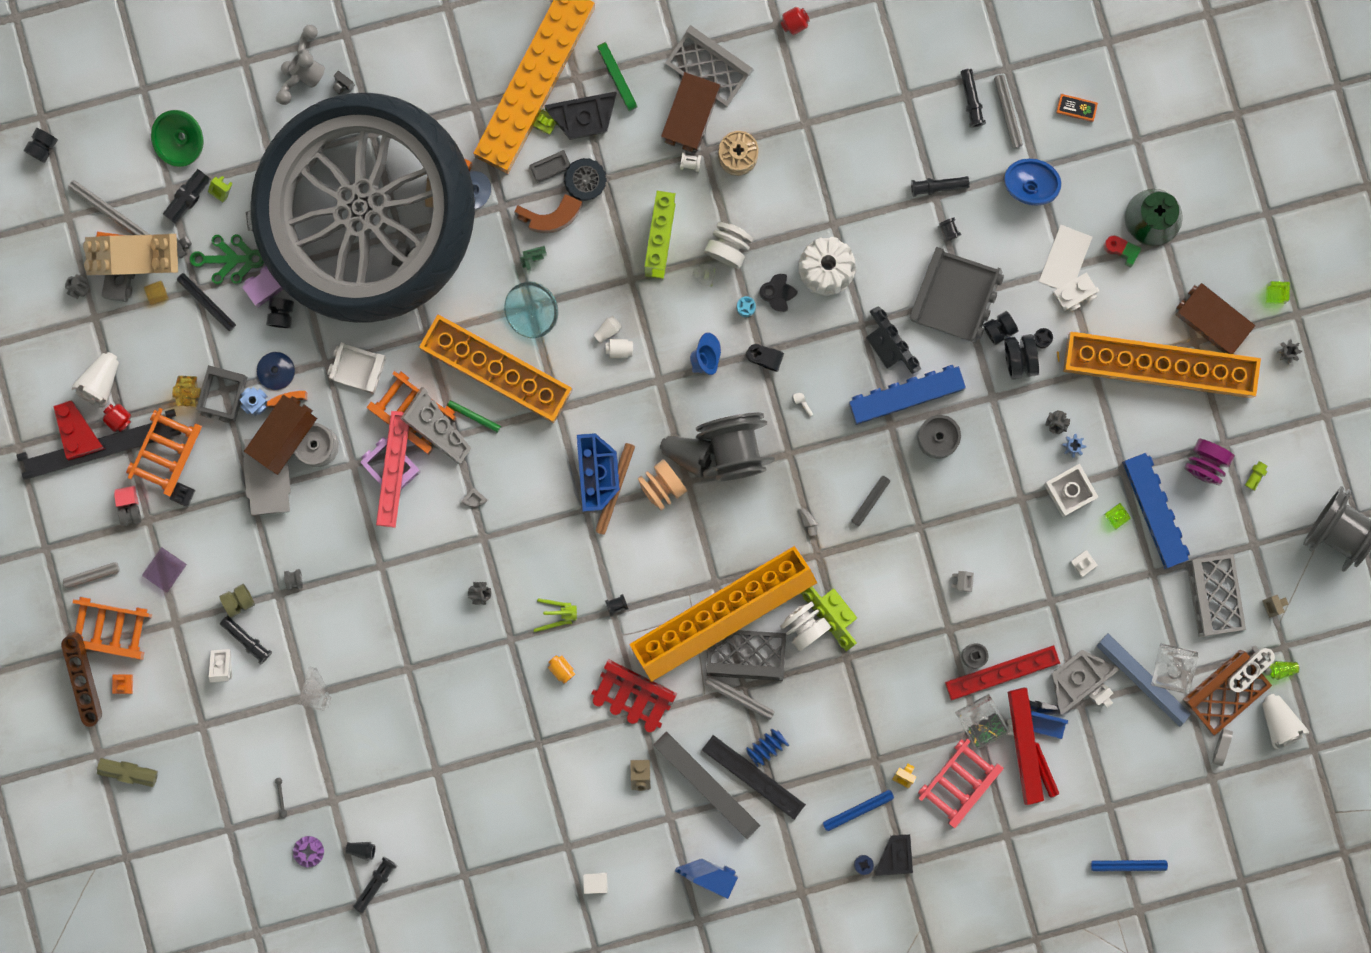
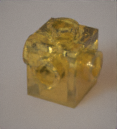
(186, 391)

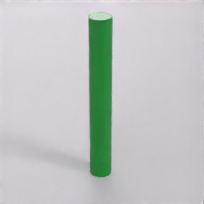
(474, 416)

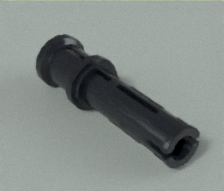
(973, 106)
(930, 186)
(252, 645)
(379, 876)

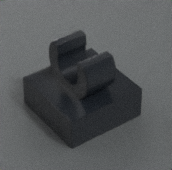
(182, 494)

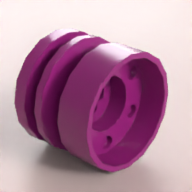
(1209, 462)

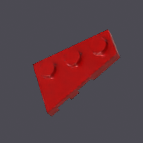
(75, 433)

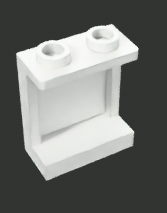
(356, 367)

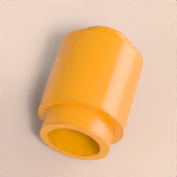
(561, 669)

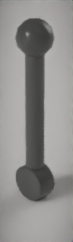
(283, 813)

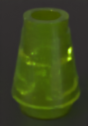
(1283, 669)

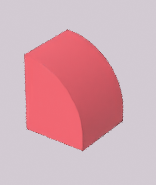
(126, 496)

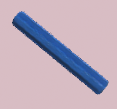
(858, 810)
(1129, 865)

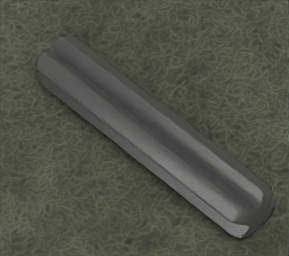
(870, 500)

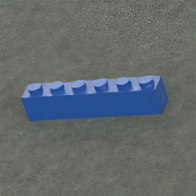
(907, 395)
(1155, 510)

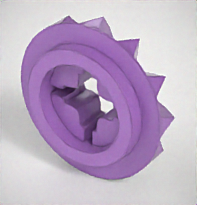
(314, 858)

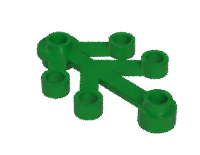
(230, 258)

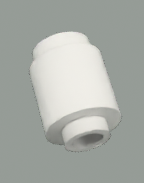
(619, 348)

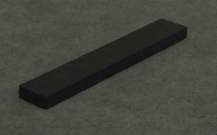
(753, 777)

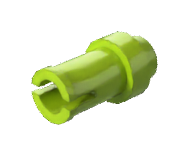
(1258, 472)

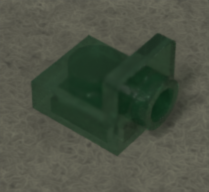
(535, 254)

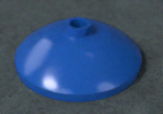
(1032, 182)

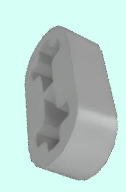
(1222, 747)

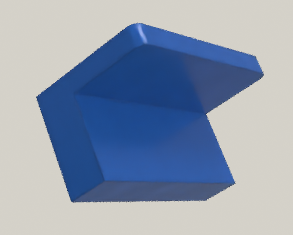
(1048, 725)

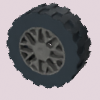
(585, 179)

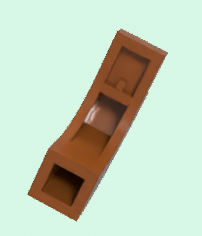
(553, 222)

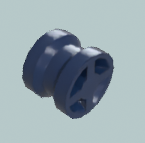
(860, 863)

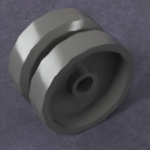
(930, 444)

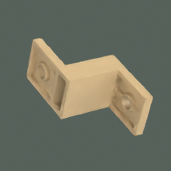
(131, 254)

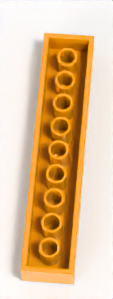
(533, 82)
(1162, 365)
(723, 613)

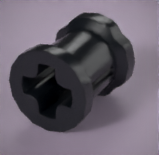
(950, 229)
(616, 605)

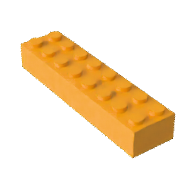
(495, 368)

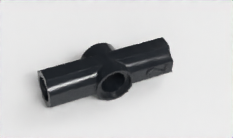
(186, 196)

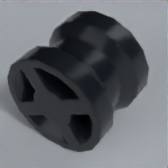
(1045, 335)

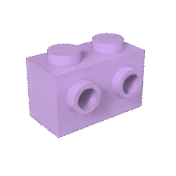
(261, 287)

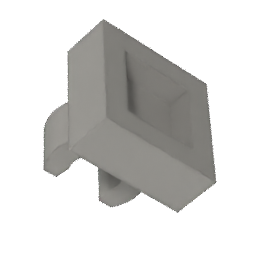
(965, 581)

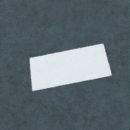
(1065, 257)

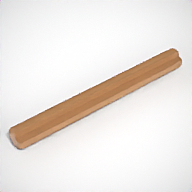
(622, 469)

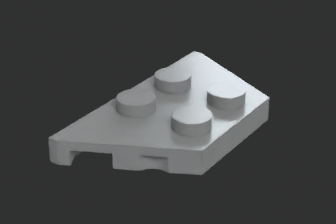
(1079, 678)

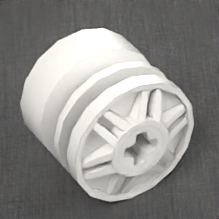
(729, 244)
(805, 626)

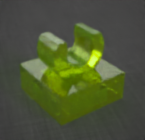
(1117, 516)

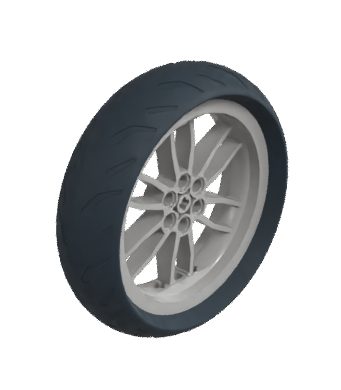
(298, 149)

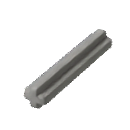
(91, 575)

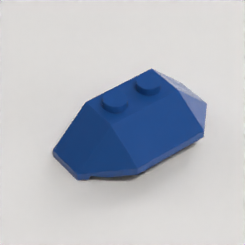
(597, 471)

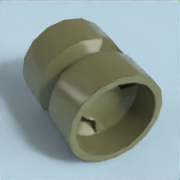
(237, 600)

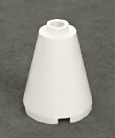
(97, 380)
(1282, 722)

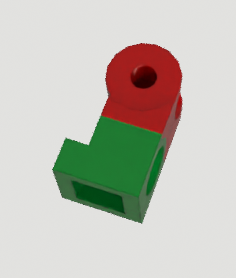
(1122, 248)

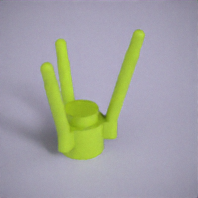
(567, 612)

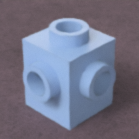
(260, 404)

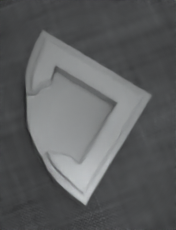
(474, 498)

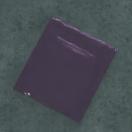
(164, 569)

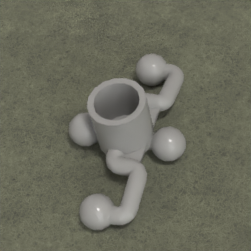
(301, 67)

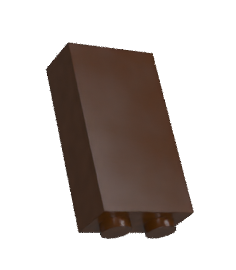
(690, 112)
(1214, 319)
(281, 434)

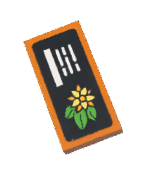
(1077, 107)

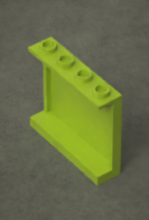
(660, 234)

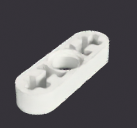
(1265, 664)

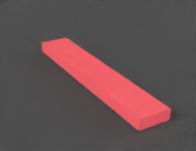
(393, 471)

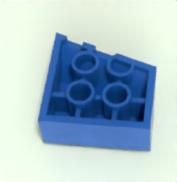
(710, 876)

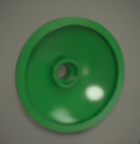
(168, 138)

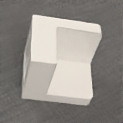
(595, 883)

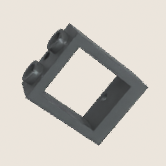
(225, 374)

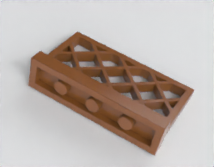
(1214, 682)

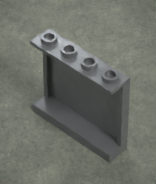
(956, 295)

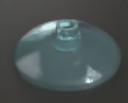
(523, 315)

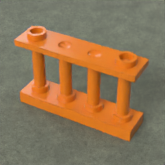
(379, 409)
(182, 449)
(114, 647)

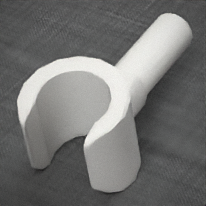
(800, 398)

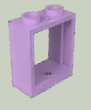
(381, 445)

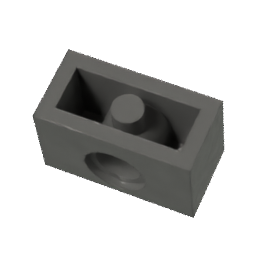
(117, 292)

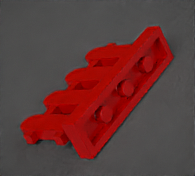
(626, 687)

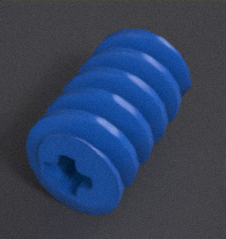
(766, 747)

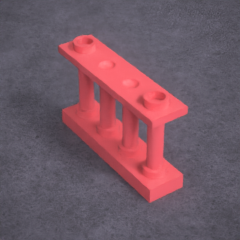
(979, 786)

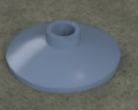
(481, 188)

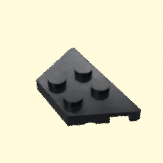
(583, 115)

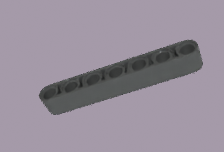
(706, 785)

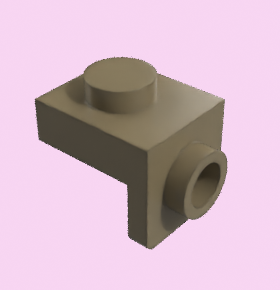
(640, 775)

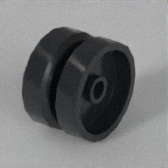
(1021, 356)

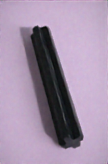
(206, 302)

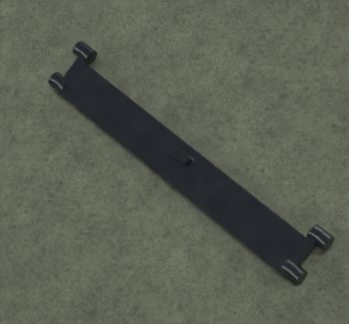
(112, 443)

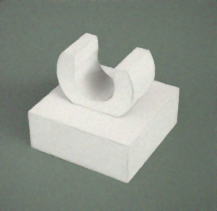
(1084, 563)
(1101, 695)

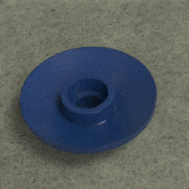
(277, 380)

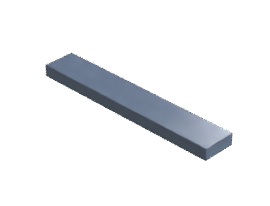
(1143, 679)

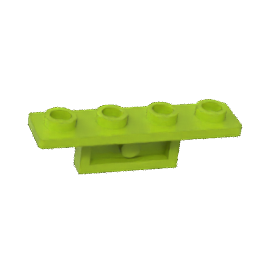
(835, 612)

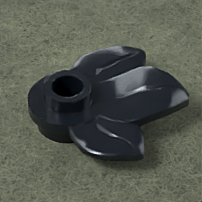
(781, 292)

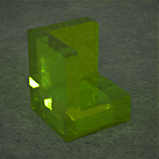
(1277, 292)

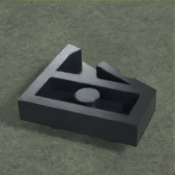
(896, 856)

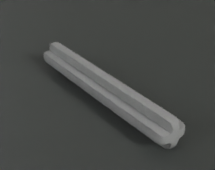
(1008, 111)
(739, 697)

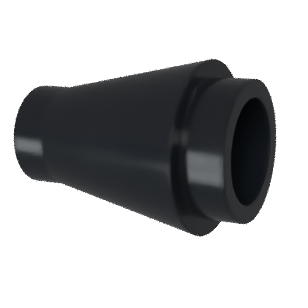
(362, 850)

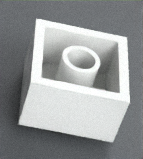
(1070, 490)

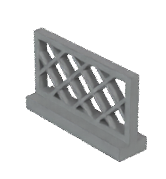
(719, 52)
(1200, 599)

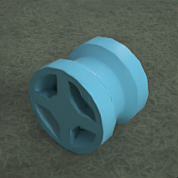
(743, 306)

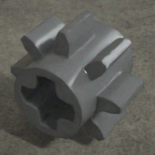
(76, 286)
(1294, 353)
(1058, 422)
(479, 593)

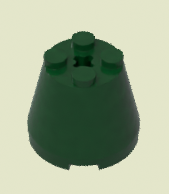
(1146, 224)

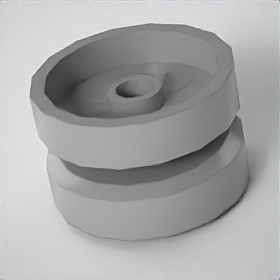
(326, 447)

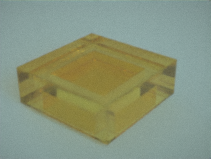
(156, 292)

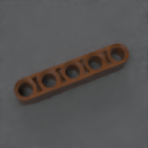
(79, 688)

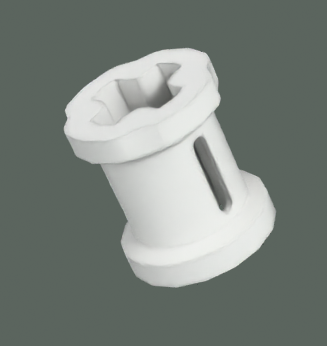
(690, 162)

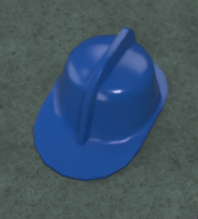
(706, 355)

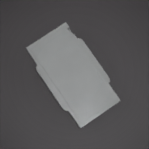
(264, 488)

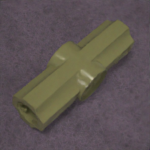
(127, 772)

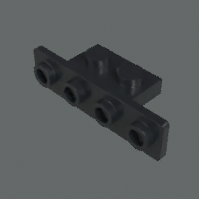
(889, 344)

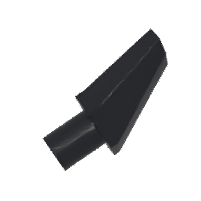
(1038, 706)

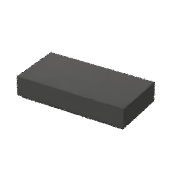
(550, 166)

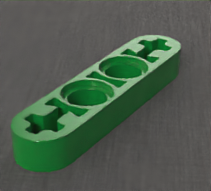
(617, 76)

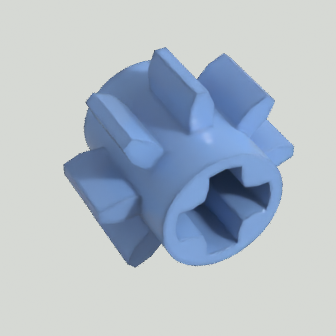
(1077, 442)

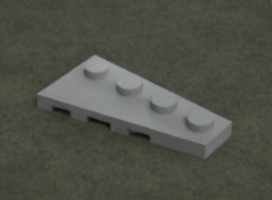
(430, 422)

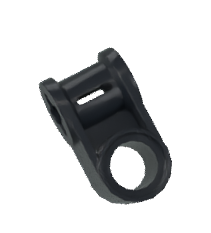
(768, 358)

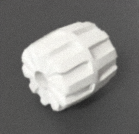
(831, 253)

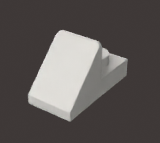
(220, 665)

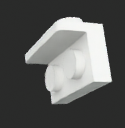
(1076, 292)

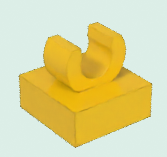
(904, 776)

